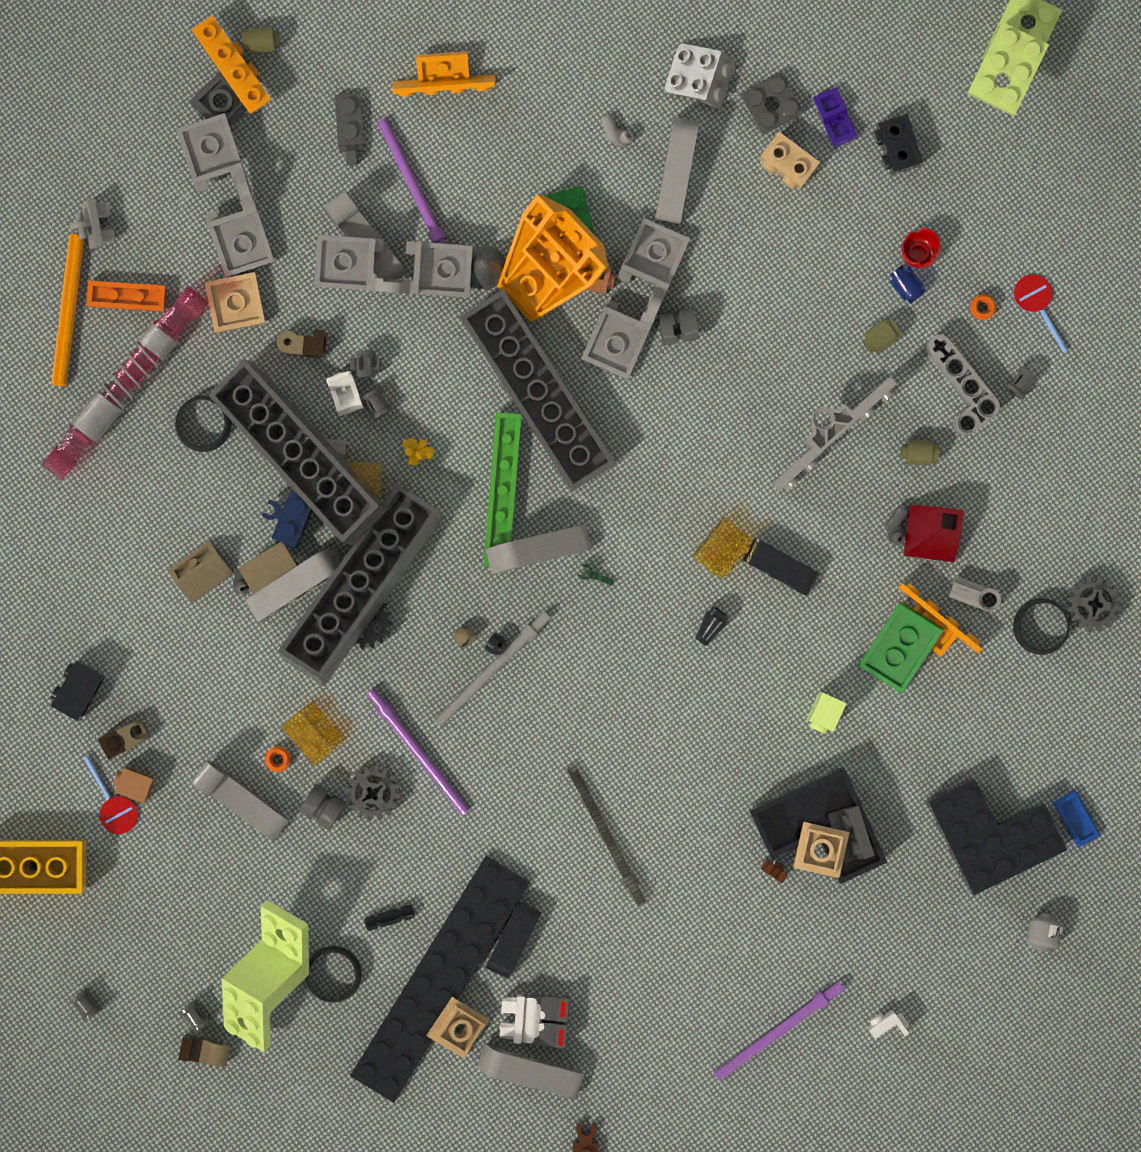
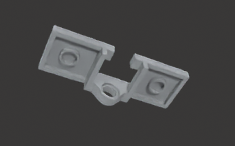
(212, 153)
(350, 264)
(618, 337)
(824, 436)

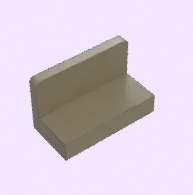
(267, 567)
(200, 571)

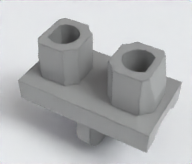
(90, 223)

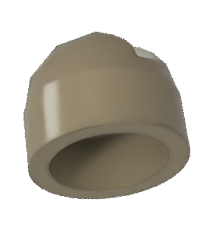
(464, 636)

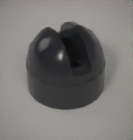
(495, 644)

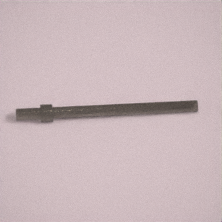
(629, 880)

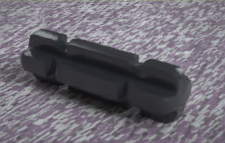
(389, 917)

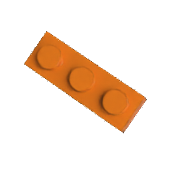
(126, 296)

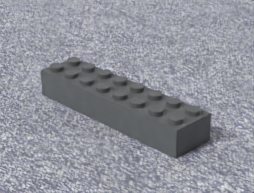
(537, 390)
(298, 452)
(360, 586)

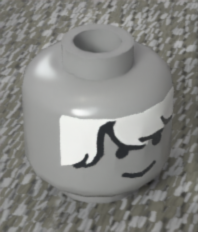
(1044, 933)

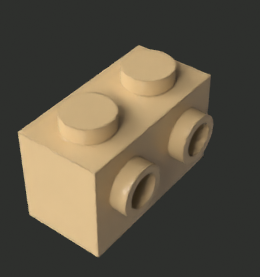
(788, 161)

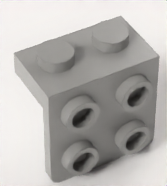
(700, 74)

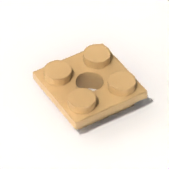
(811, 836)
(452, 1015)

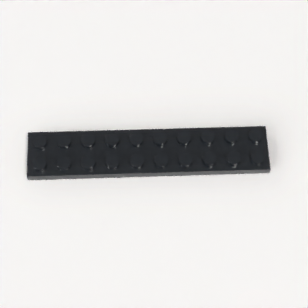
(438, 977)

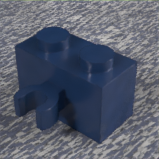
(292, 519)

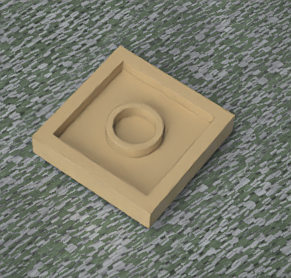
(235, 302)

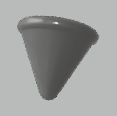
(486, 267)

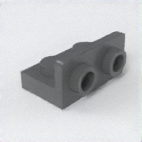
(858, 842)

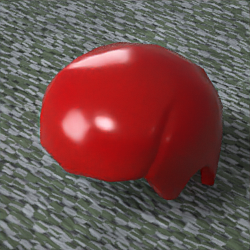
(921, 248)

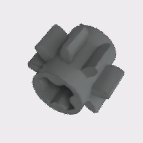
(365, 364)

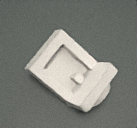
(344, 393)
(882, 1023)

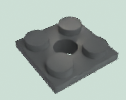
(772, 88)
(205, 98)

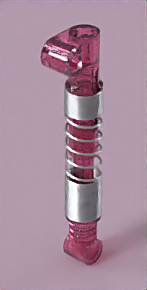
(105, 408)

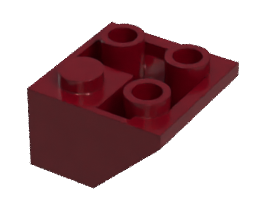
(933, 533)

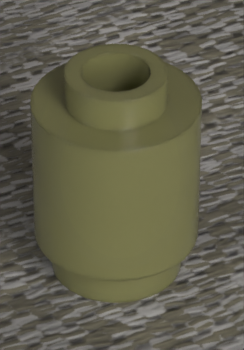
(260, 40)
(881, 336)
(920, 452)

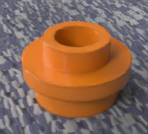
(991, 307)
(269, 759)

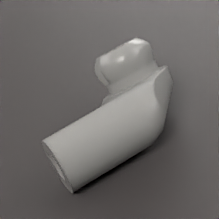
(616, 135)

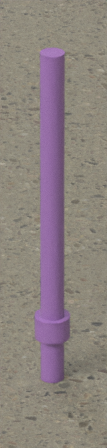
(436, 234)
(386, 712)
(820, 1001)

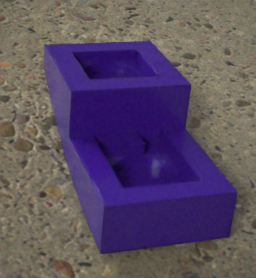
(835, 117)

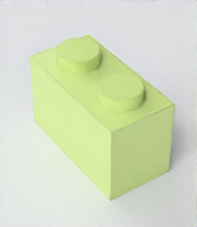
(825, 713)

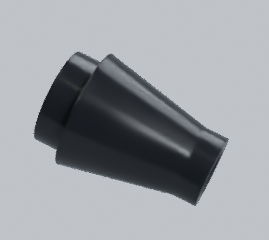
(712, 624)

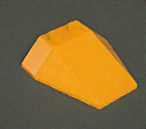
(550, 259)

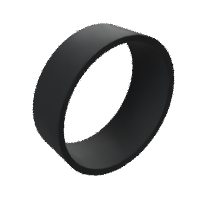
(226, 431)
(1017, 626)
(351, 957)

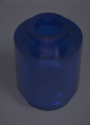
(907, 284)

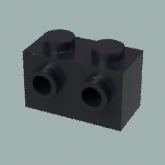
(898, 145)
(77, 690)

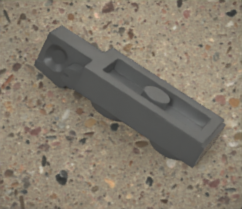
(349, 125)

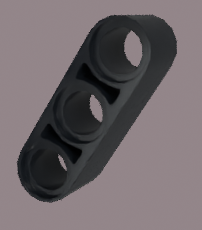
(781, 566)
(513, 940)

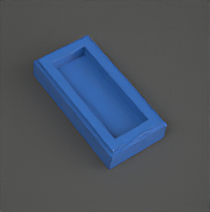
(1076, 819)

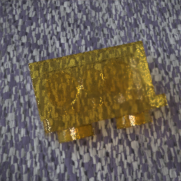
(722, 548)
(313, 733)

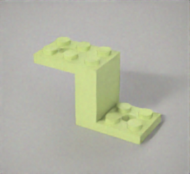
(1014, 53)
(265, 976)

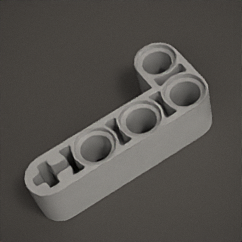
(677, 170)
(353, 224)
(958, 381)
(538, 549)
(294, 584)
(240, 800)
(529, 1072)

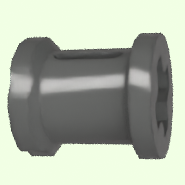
(1021, 383)
(376, 403)
(86, 1004)
(194, 1016)

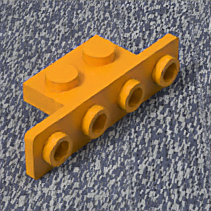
(231, 64)
(443, 72)
(950, 626)

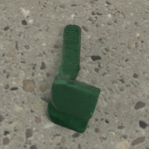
(596, 576)

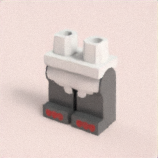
(528, 1022)

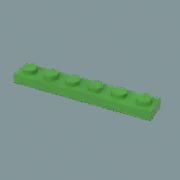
(502, 480)

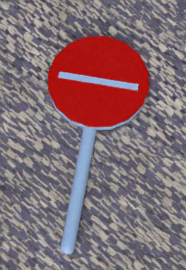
(1033, 295)
(118, 812)

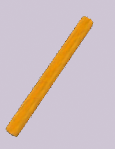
(67, 310)

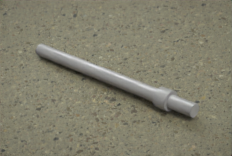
(528, 633)

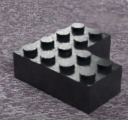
(783, 816)
(987, 849)

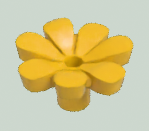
(417, 451)

